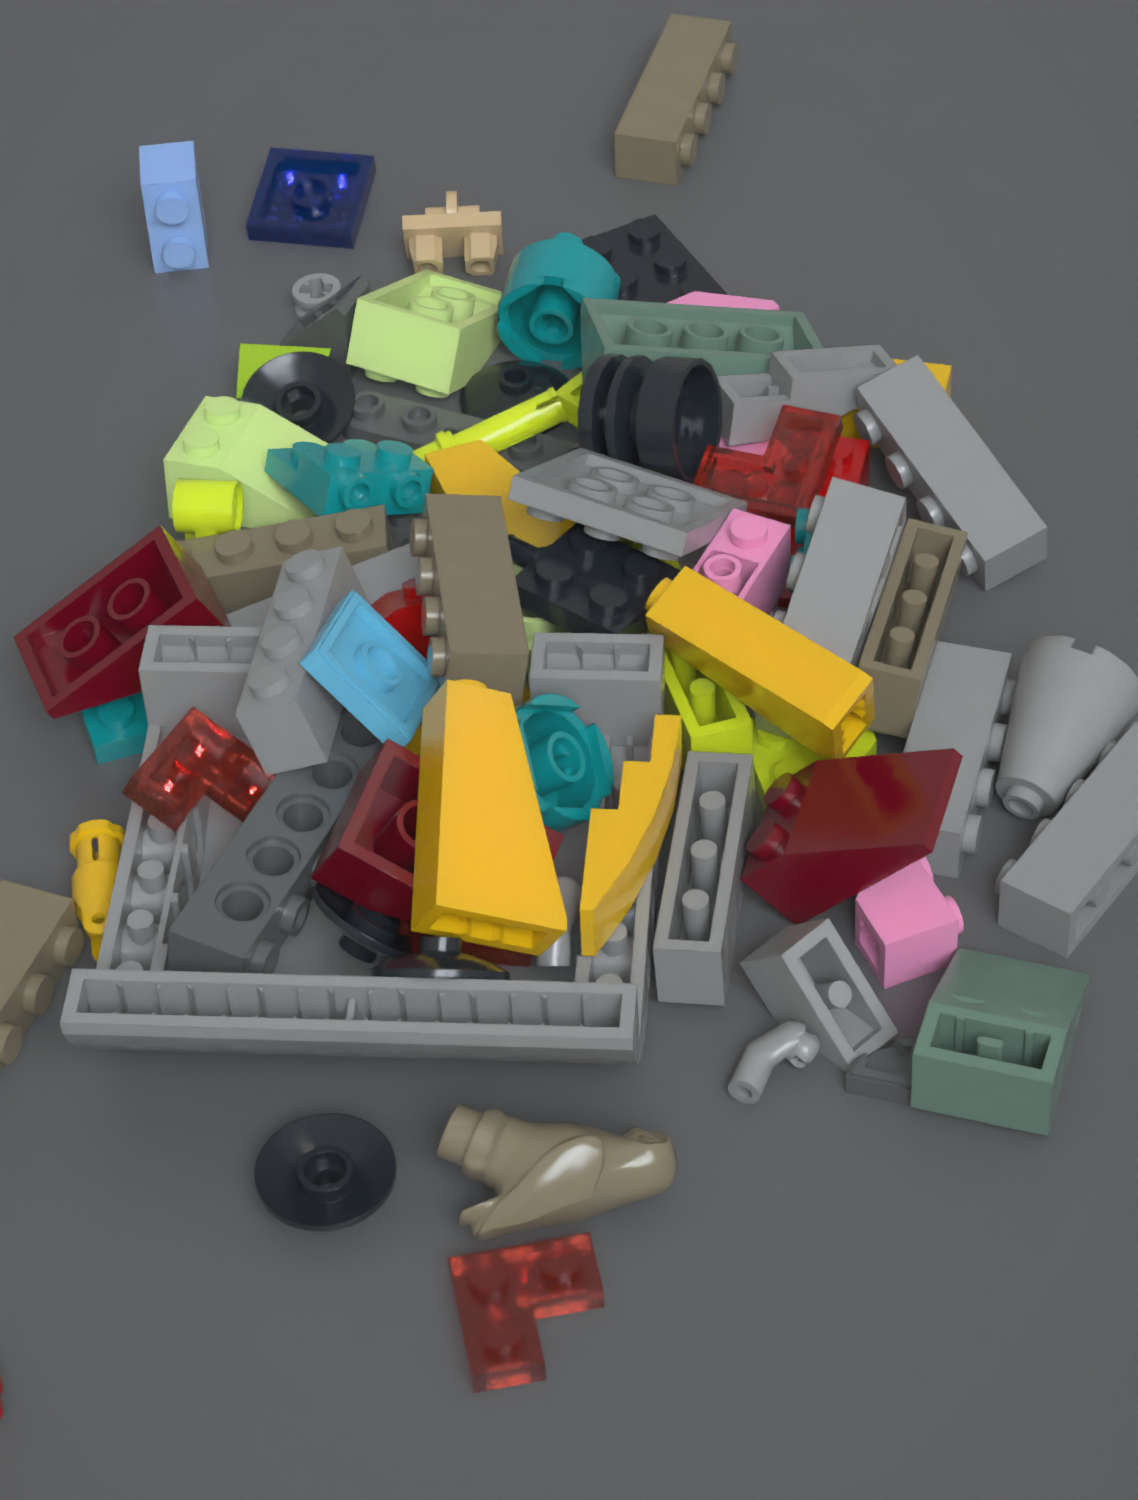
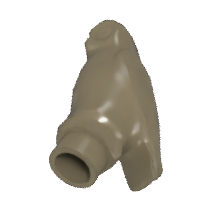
(551, 1169)

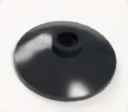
(305, 382)
(508, 385)
(363, 931)
(440, 959)
(321, 1152)

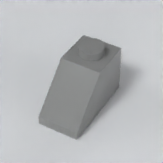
(814, 980)

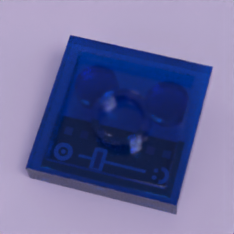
(311, 198)

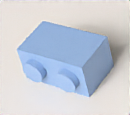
(173, 206)

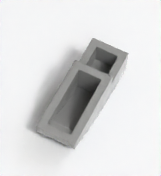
(798, 378)

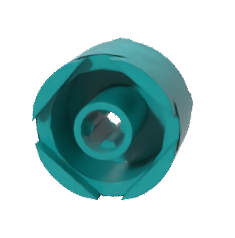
(544, 298)
(565, 759)

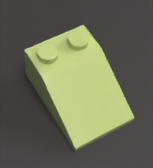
(425, 332)
(231, 443)

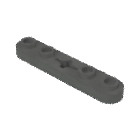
(392, 418)

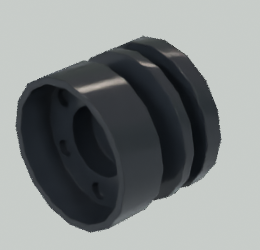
(651, 412)

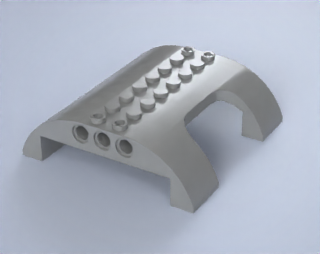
(319, 993)

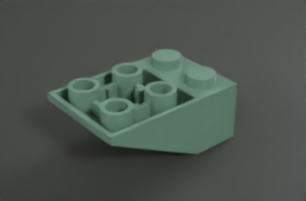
(998, 1040)

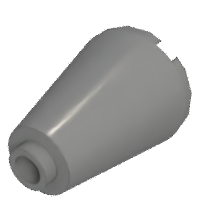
(1061, 721)

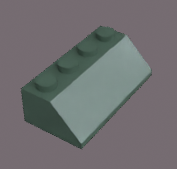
(726, 337)

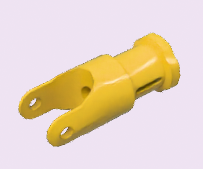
(95, 874)

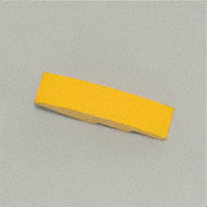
(628, 839)

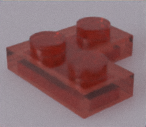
(788, 471)
(197, 763)
(506, 1291)

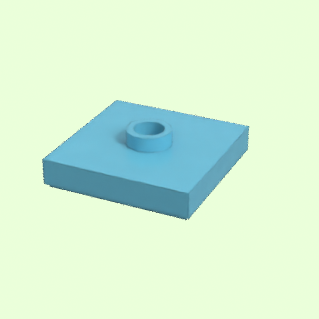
(371, 670)

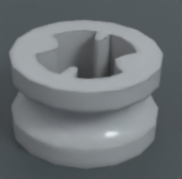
(312, 291)

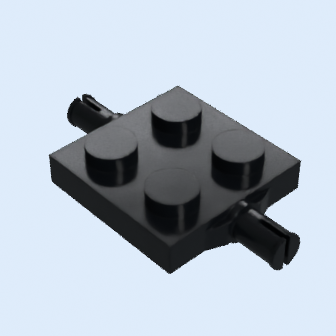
(587, 582)

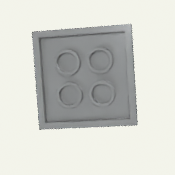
(624, 502)

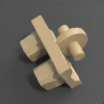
(454, 233)

